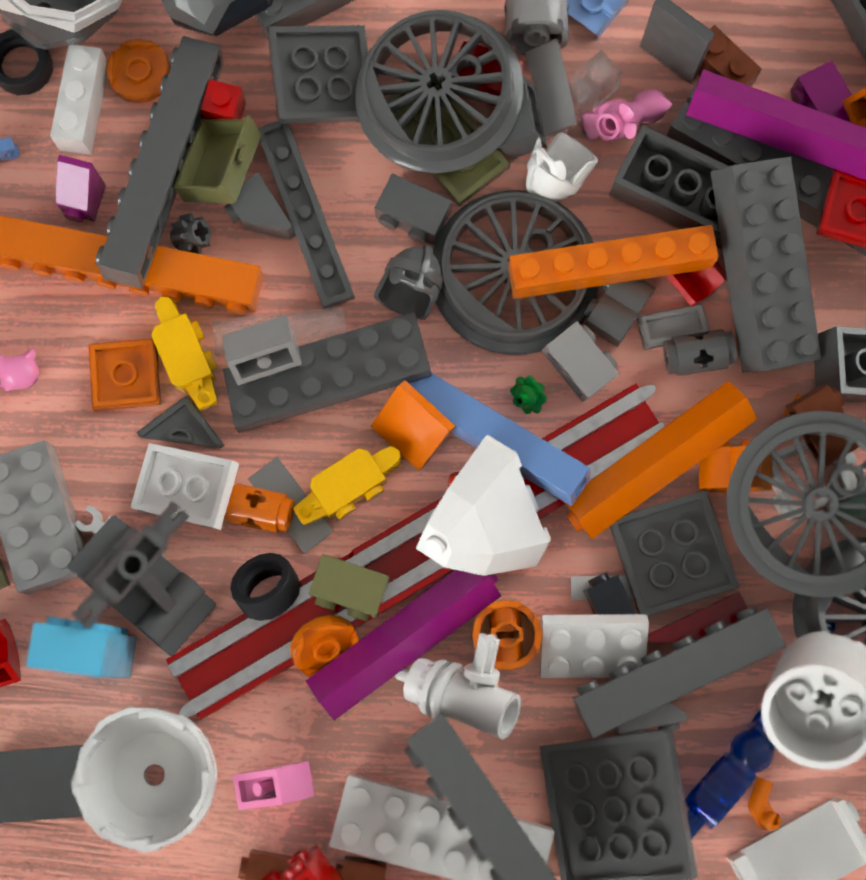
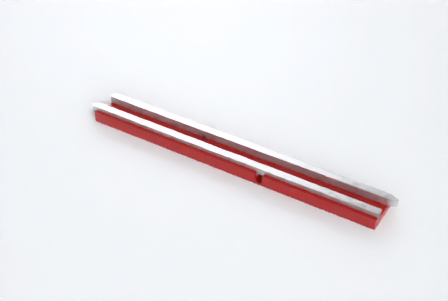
(254, 651)

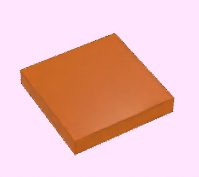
(124, 374)
(412, 425)

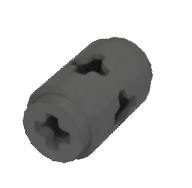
(713, 350)

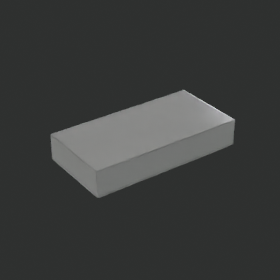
(663, 325)

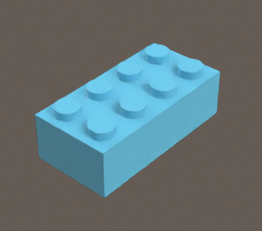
(74, 649)

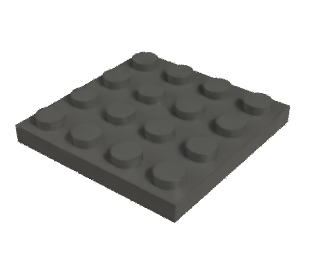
(619, 808)

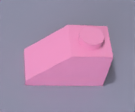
(273, 785)

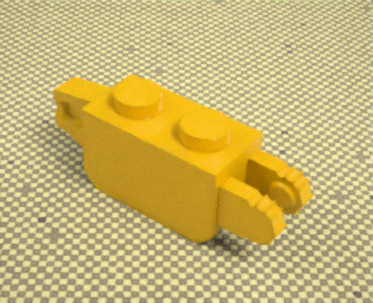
(183, 354)
(347, 483)

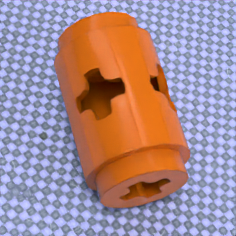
(250, 510)

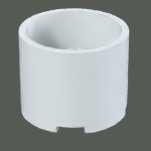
(810, 722)

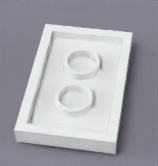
(189, 479)
(591, 644)

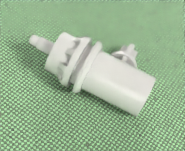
(462, 693)

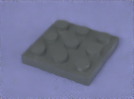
(316, 72)
(673, 554)

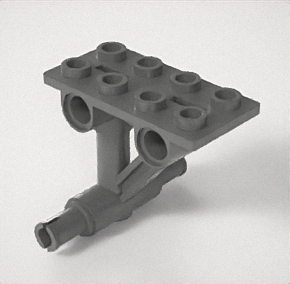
(135, 579)

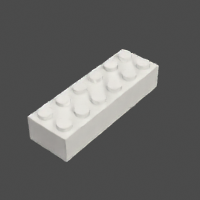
(414, 831)

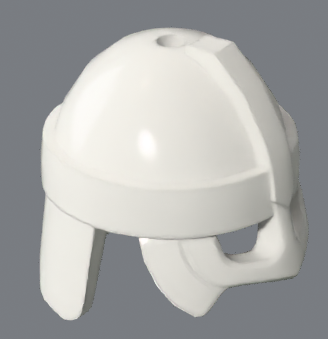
(559, 169)

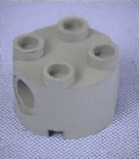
(535, 23)

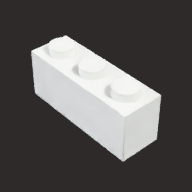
(79, 99)

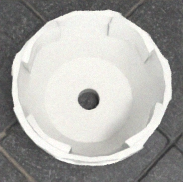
(114, 784)

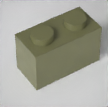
(349, 587)

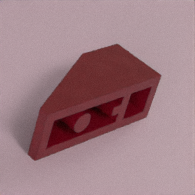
(696, 622)

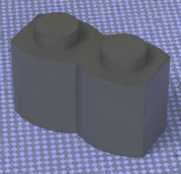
(617, 309)

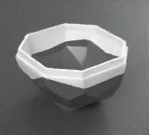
(57, 22)

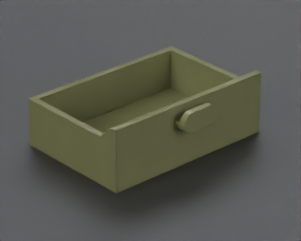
(218, 160)

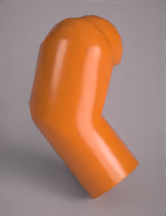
(760, 808)

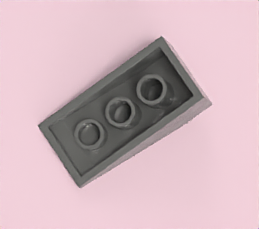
(843, 362)

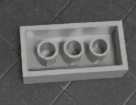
(37, 518)

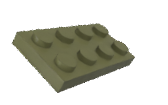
(462, 183)

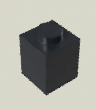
(608, 596)

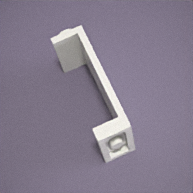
(811, 847)

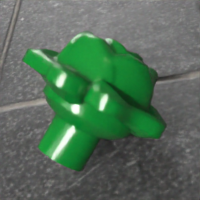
(528, 394)

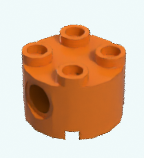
(515, 628)

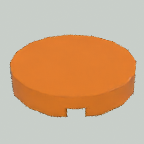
(137, 70)
(321, 642)

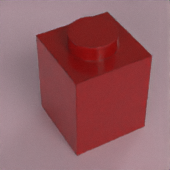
(223, 101)

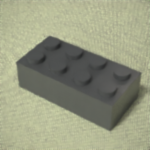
(669, 182)

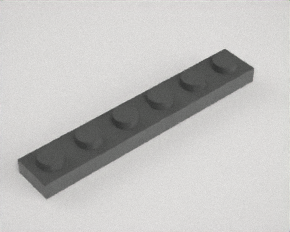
(305, 215)

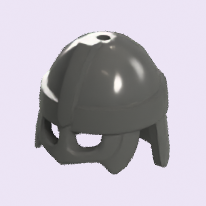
(411, 282)

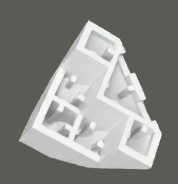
(486, 517)

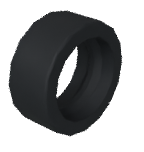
(37, 78)
(278, 599)

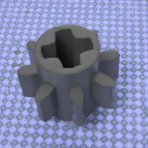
(190, 234)

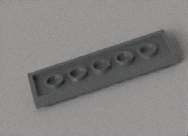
(333, 373)

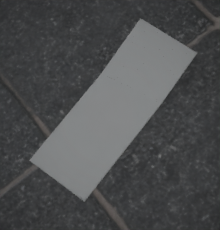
(551, 87)
(277, 478)

